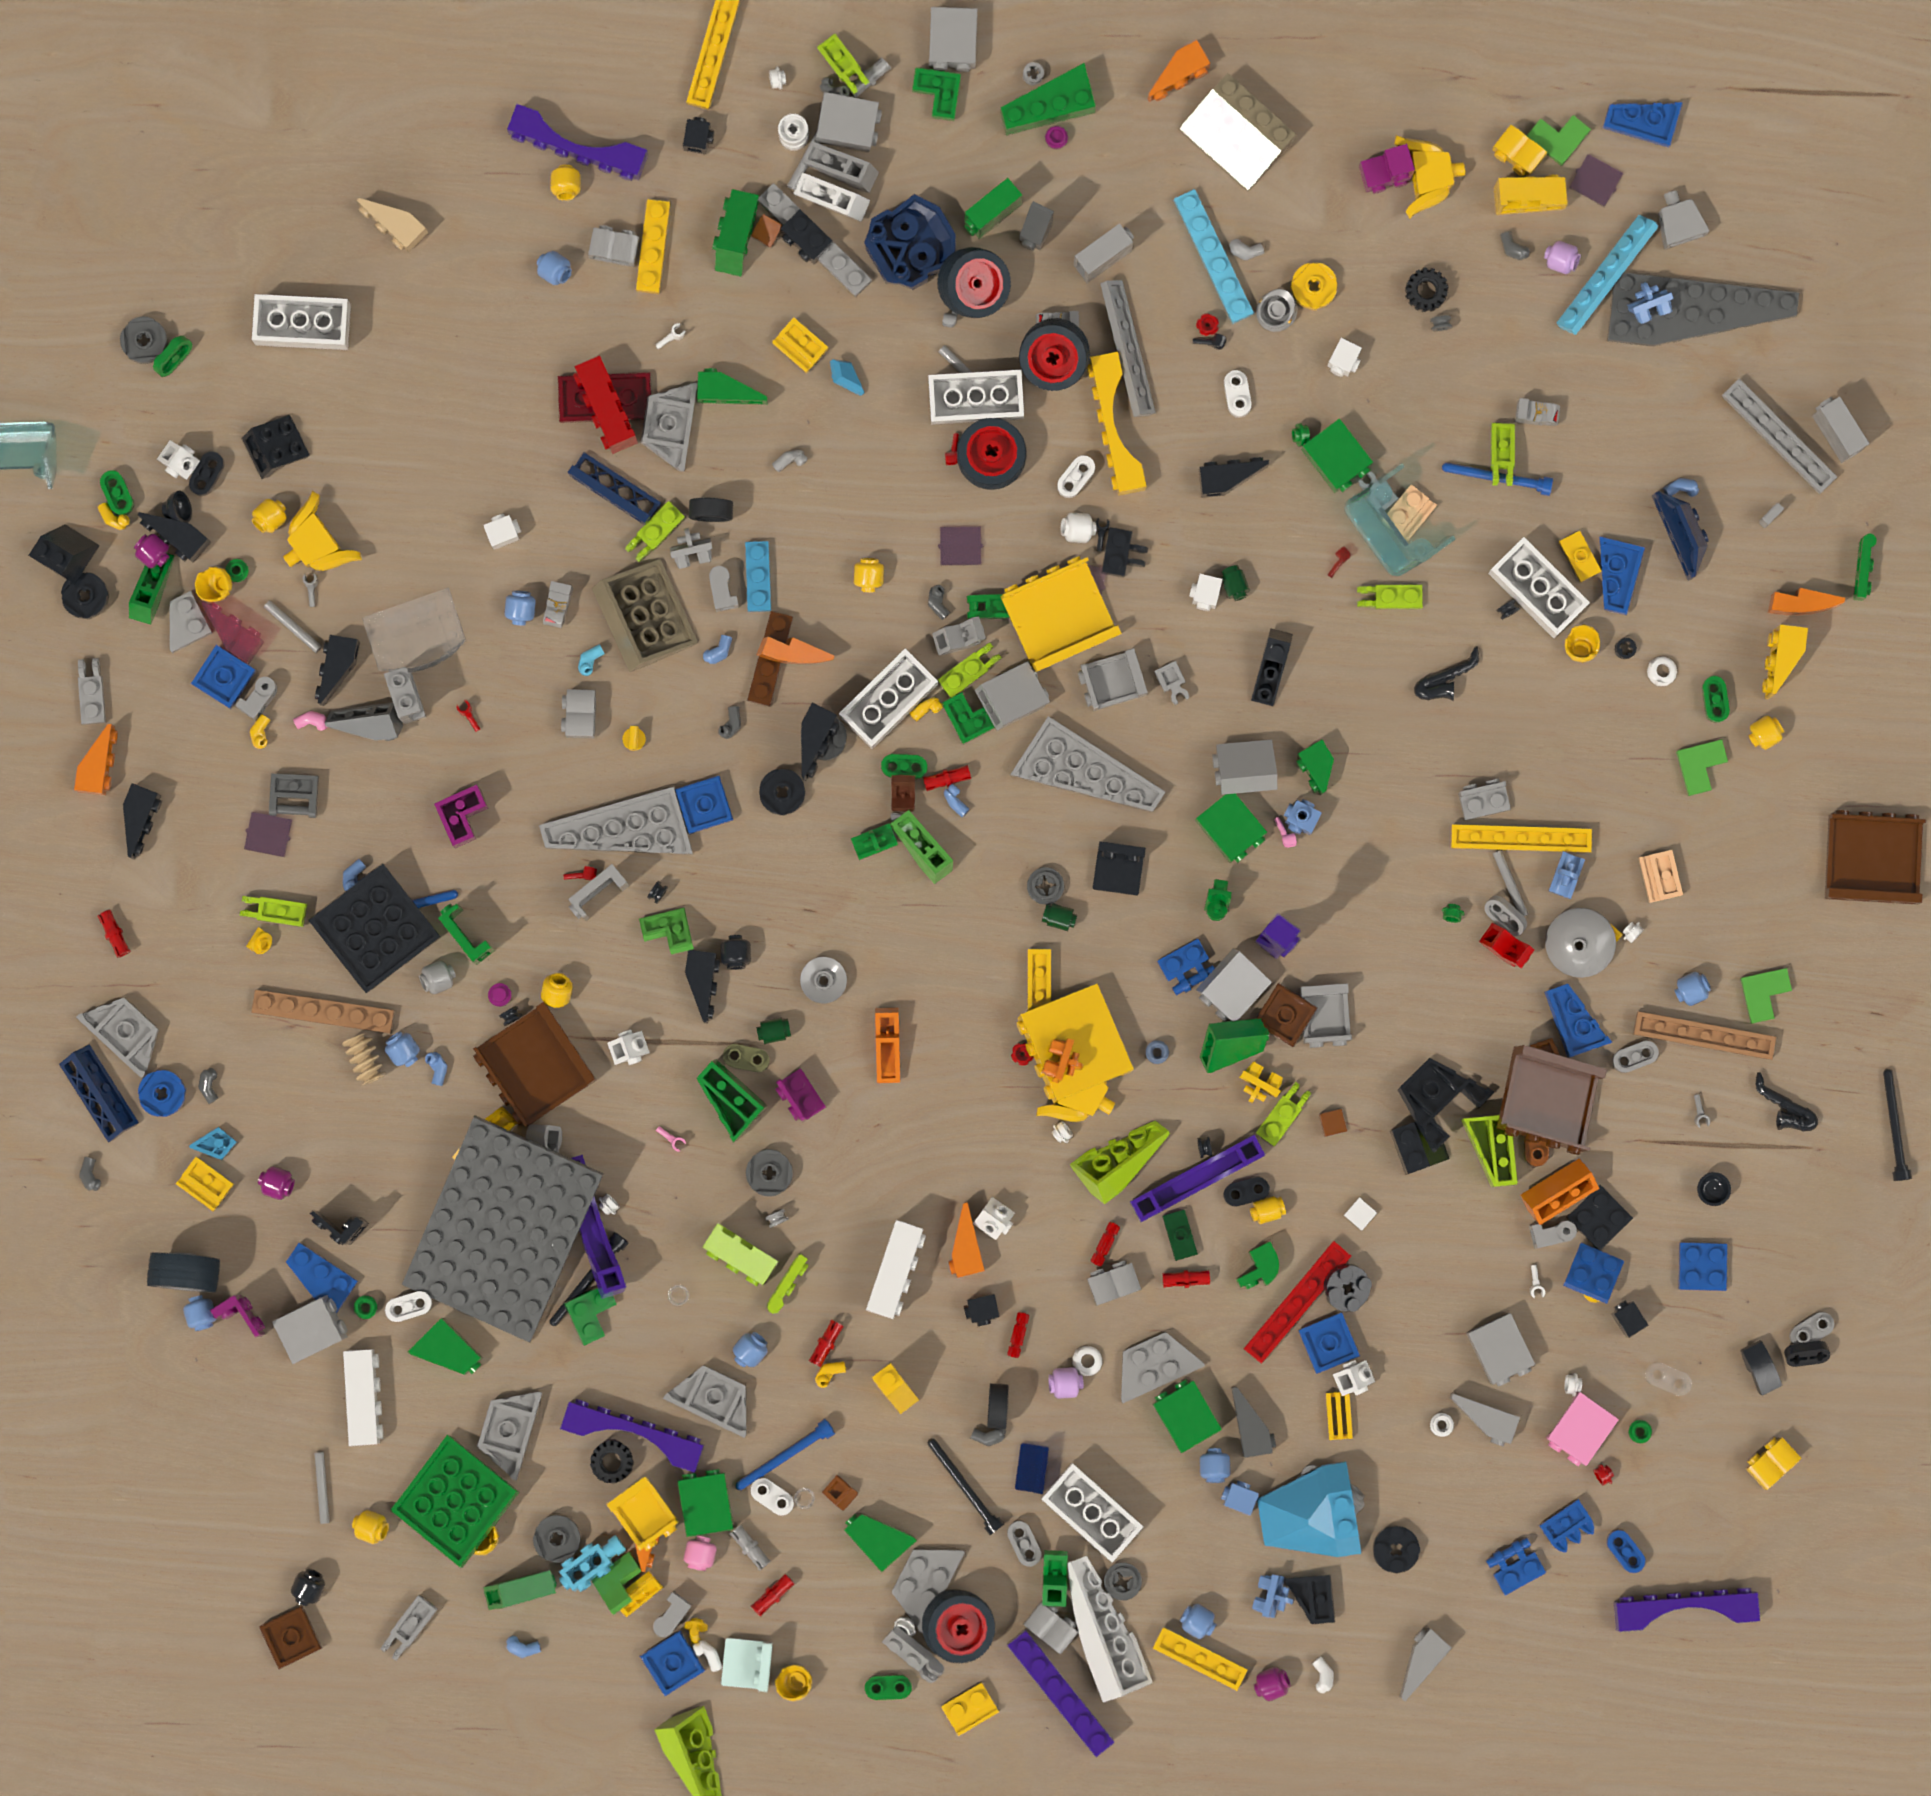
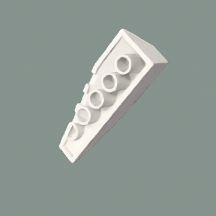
(1107, 1644)

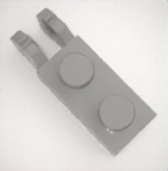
(91, 694)
(410, 1625)
(914, 1654)

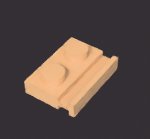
(1411, 511)
(1660, 876)

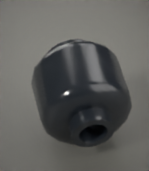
(735, 952)
(308, 1587)

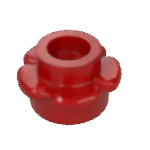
(1207, 318)
(1016, 1057)
(1603, 1474)

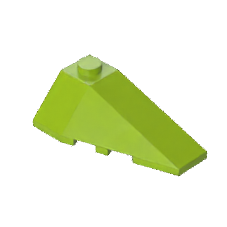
(1113, 1167)
(689, 1749)

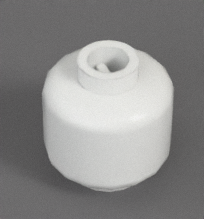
(1078, 527)

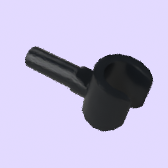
(1217, 343)
(1101, 534)

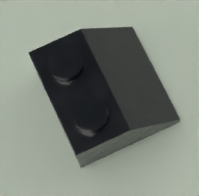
(64, 552)
(1414, 1149)

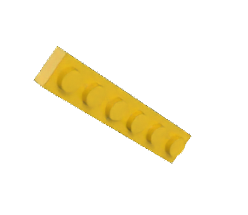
(712, 53)
(1521, 838)

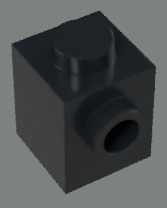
(697, 135)
(982, 1310)
(1629, 1318)

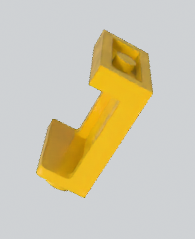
(643, 1514)

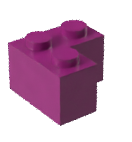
(1390, 169)
(455, 813)

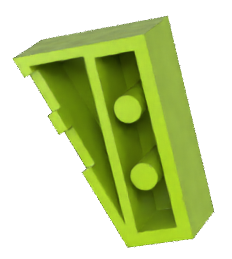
(1493, 1149)
(739, 1255)

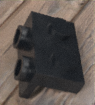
(805, 236)

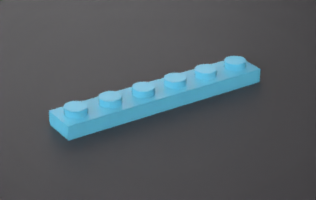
(1213, 256)
(1607, 274)

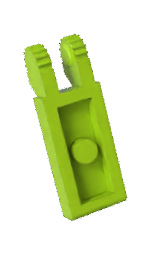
(841, 61)
(1502, 451)
(656, 530)
(1392, 597)
(967, 671)
(276, 911)
(1282, 1116)
(786, 1284)

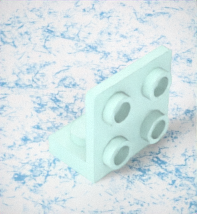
(747, 1664)

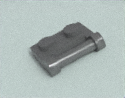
(295, 788)

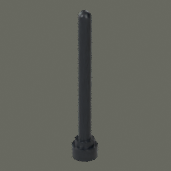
(1901, 1171)
(617, 1243)
(991, 1522)

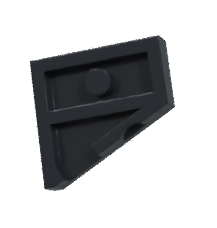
(1314, 1597)

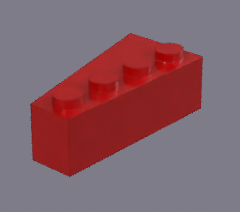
(605, 404)

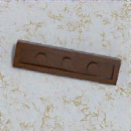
(768, 670)

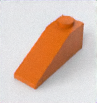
(965, 1251)

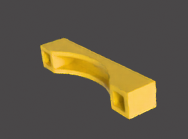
(1127, 470)

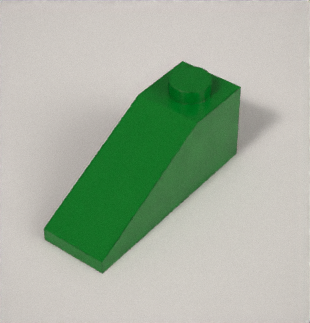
(722, 389)
(149, 592)

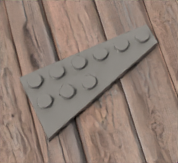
(635, 825)

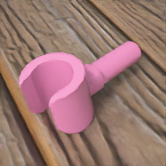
(1288, 840)
(671, 1138)

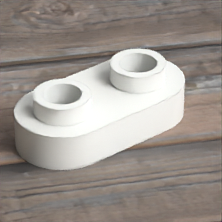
(1237, 393)
(1075, 476)
(408, 1306)
(772, 1496)

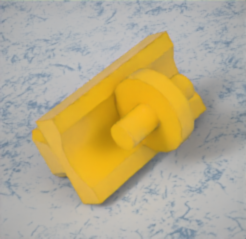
(1251, 1076)

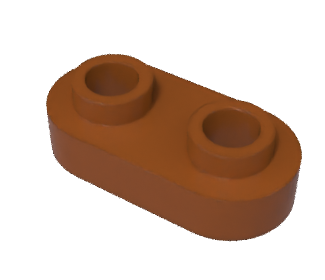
(1530, 1147)

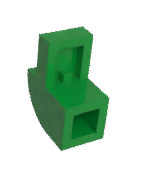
(1266, 1266)
(1054, 1578)

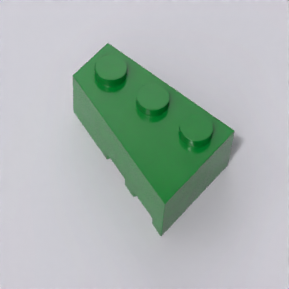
(735, 231)

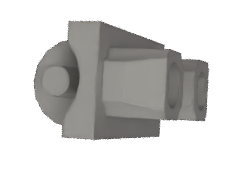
(681, 552)

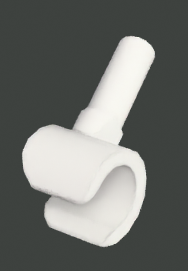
(671, 336)
(1536, 1284)

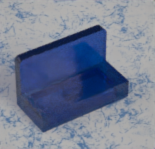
(1031, 1468)

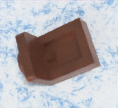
(903, 793)

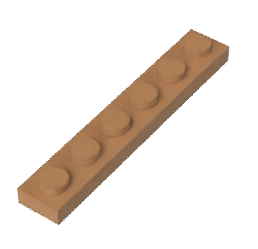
(323, 1011)
(1704, 1035)

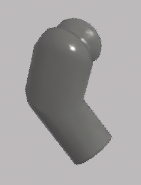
(827, 86)
(205, 1085)

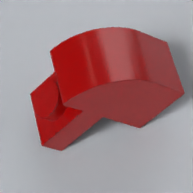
(1506, 946)

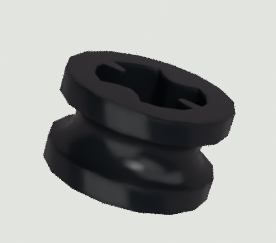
(1508, 609)
(1632, 645)
(657, 892)
(510, 1016)
(1204, 1147)

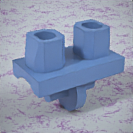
(1660, 300)
(1566, 875)
(1276, 1596)

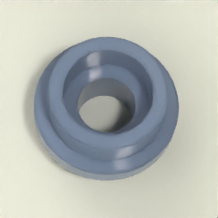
(1162, 1046)

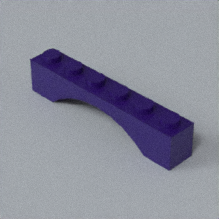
(622, 158)
(1278, 937)
(1197, 1178)
(599, 1252)
(679, 1451)
(1637, 1614)
(1060, 1693)

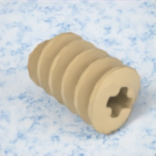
(364, 1059)

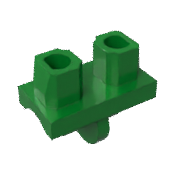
(874, 841)
(1217, 900)

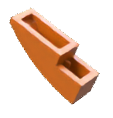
(1803, 602)
(792, 652)
(887, 1045)

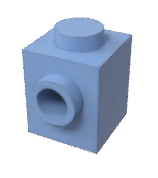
(1239, 1497)

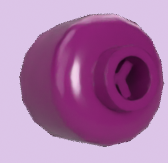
(151, 551)
(276, 1183)
(1272, 1684)

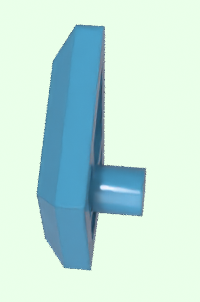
(845, 376)
(215, 1144)

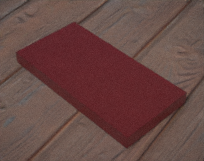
(630, 388)

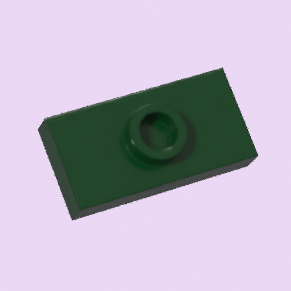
(1180, 1235)

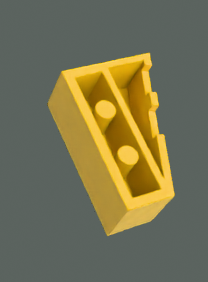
(1530, 194)

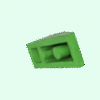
(923, 847)

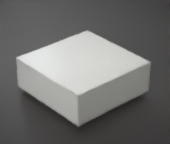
(1360, 1214)

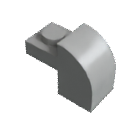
(959, 636)

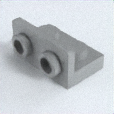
(1484, 800)

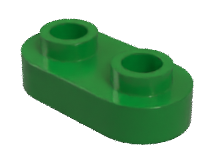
(172, 356)
(117, 493)
(1718, 699)
(904, 765)
(888, 1689)

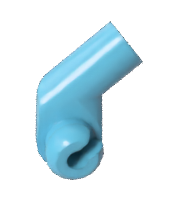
(587, 660)

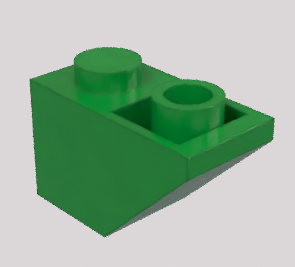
(1318, 764)

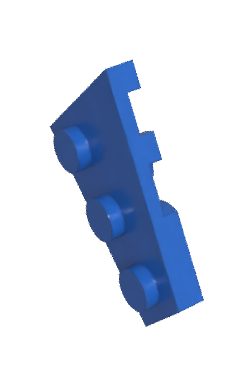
(1645, 122)
(1619, 573)
(1575, 1025)
(320, 1276)

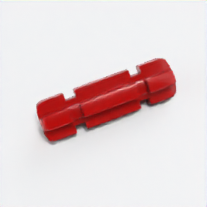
(1105, 1244)
(1018, 1335)

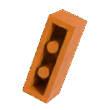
(1559, 1191)

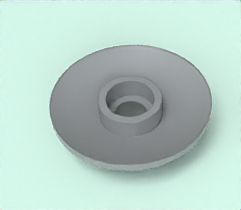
(814, 971)

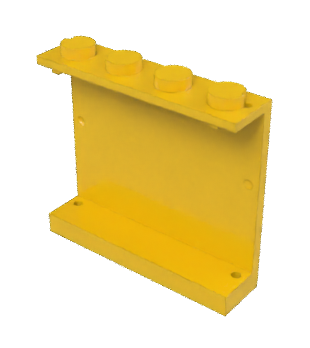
(1059, 614)
(1088, 1022)

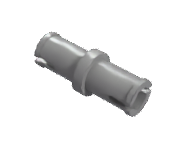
(872, 75)
(750, 1547)

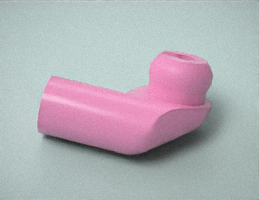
(313, 718)

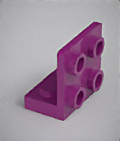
(801, 1096)
(228, 1309)

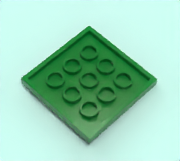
(454, 1501)

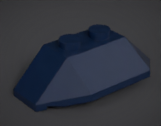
(1683, 531)

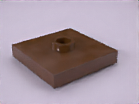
(1286, 1014)
(290, 1637)

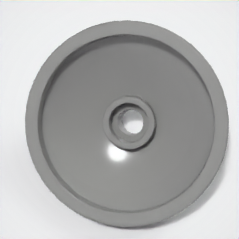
(1591, 930)

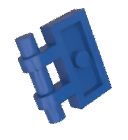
(1183, 960)
(1519, 1572)

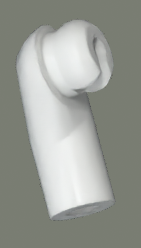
(710, 1652)
(1326, 1675)

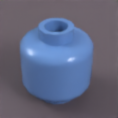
(554, 268)
(520, 607)
(1692, 988)
(402, 1049)
(198, 1313)
(750, 1349)
(1215, 1466)
(1198, 1621)

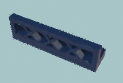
(607, 493)
(101, 1090)

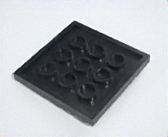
(374, 928)

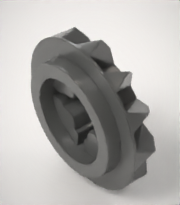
(1036, 879)
(1133, 1584)

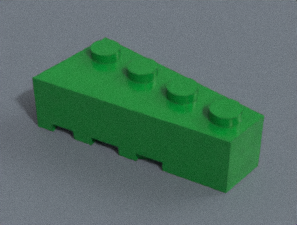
(1053, 102)

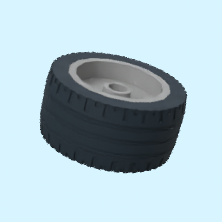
(183, 1272)

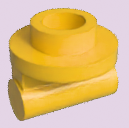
(634, 738)
(260, 941)
(694, 1627)

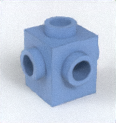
(1311, 817)

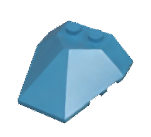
(1312, 1513)

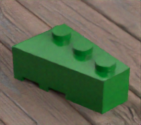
(730, 1098)

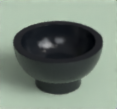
(177, 507)
(1714, 1189)

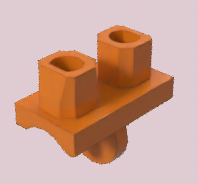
(1057, 1070)

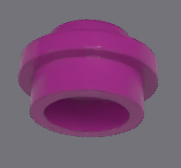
(1056, 137)
(499, 994)

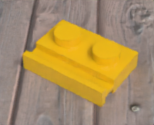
(800, 345)
(204, 1184)
(970, 1709)

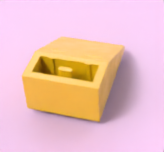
(1787, 648)

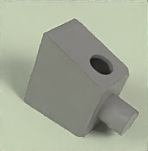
(1680, 221)

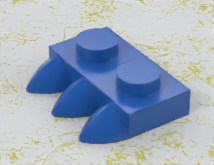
(1567, 1524)

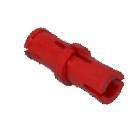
(947, 778)
(113, 933)
(1186, 1278)
(826, 1343)
(772, 1595)

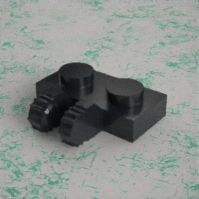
(1117, 553)

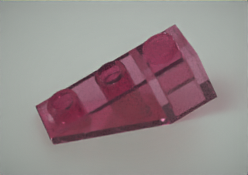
(236, 639)

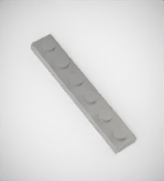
(833, 258)
(1128, 348)
(1779, 436)

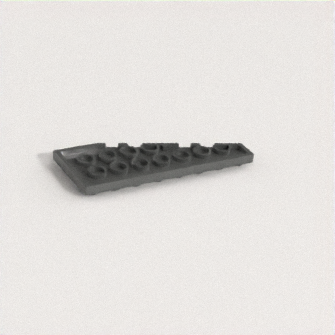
(1696, 309)

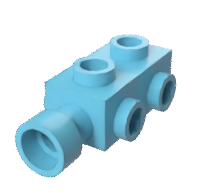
(586, 1565)

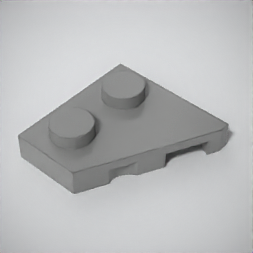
(186, 622)

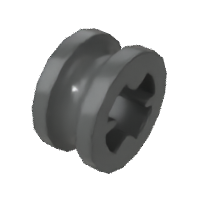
(1441, 323)

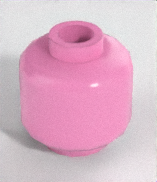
(700, 1553)

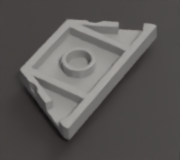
(669, 424)
(124, 1032)
(1154, 1365)
(713, 1398)
(509, 1430)
(924, 1578)

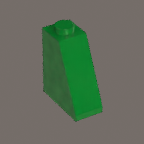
(1232, 1042)
(447, 1349)
(878, 1540)
(520, 1590)

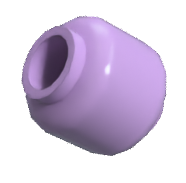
(1562, 257)
(1065, 1382)

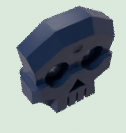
(927, 234)

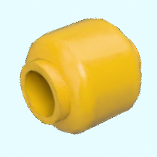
(565, 182)
(269, 515)
(868, 574)
(1766, 732)
(556, 990)
(370, 1527)

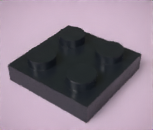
(1599, 1218)

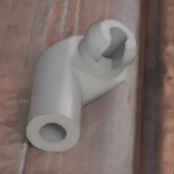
(788, 457)

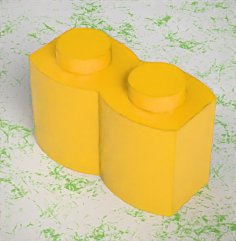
(1519, 151)
(1773, 1462)

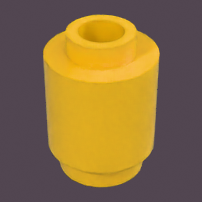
(1268, 1210)

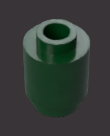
(1235, 583)
(1059, 917)
(773, 1030)

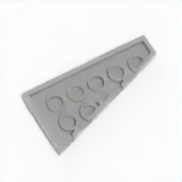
(1073, 764)

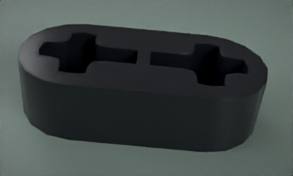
(1807, 1353)

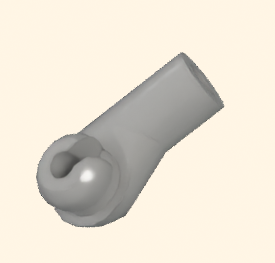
(1243, 251)

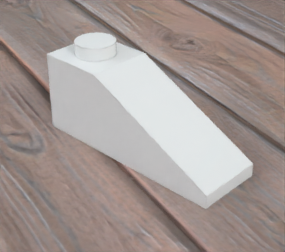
(832, 197)

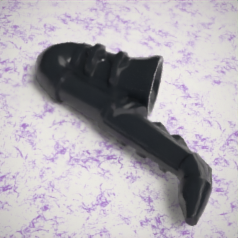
(1436, 686)
(1796, 1117)

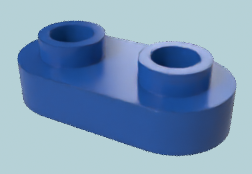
(1625, 1551)

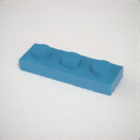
(758, 576)

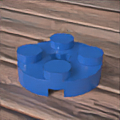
(148, 1095)

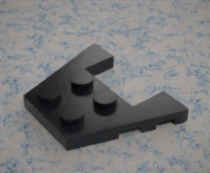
(1431, 1091)

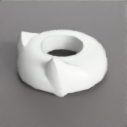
(1652, 671)
(1076, 1360)

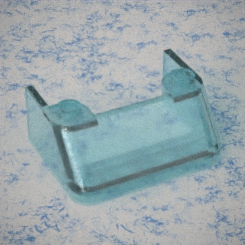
(29, 447)
(1380, 532)

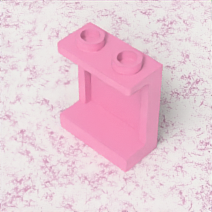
(1581, 1430)

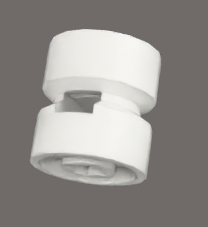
(793, 132)

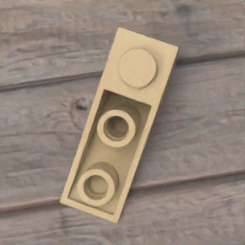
(398, 223)

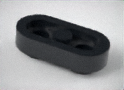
(207, 474)
(1246, 1191)

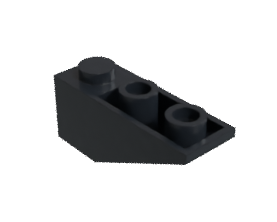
(1222, 479)
(182, 535)
(339, 662)
(1272, 667)
(138, 812)
(700, 975)

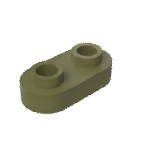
(746, 1057)

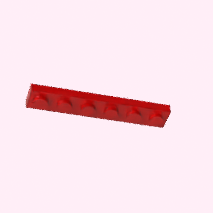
(1295, 1303)

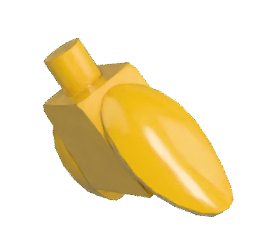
(1432, 173)
(314, 542)
(1079, 1105)

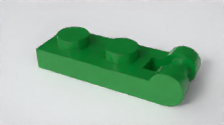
(1864, 566)
(993, 607)

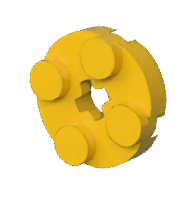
(1327, 285)

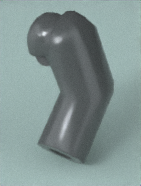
(1512, 249)
(935, 601)
(733, 725)
(86, 1175)
(989, 1438)

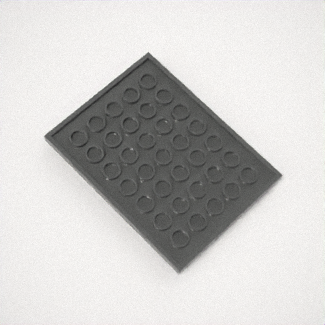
(502, 1228)

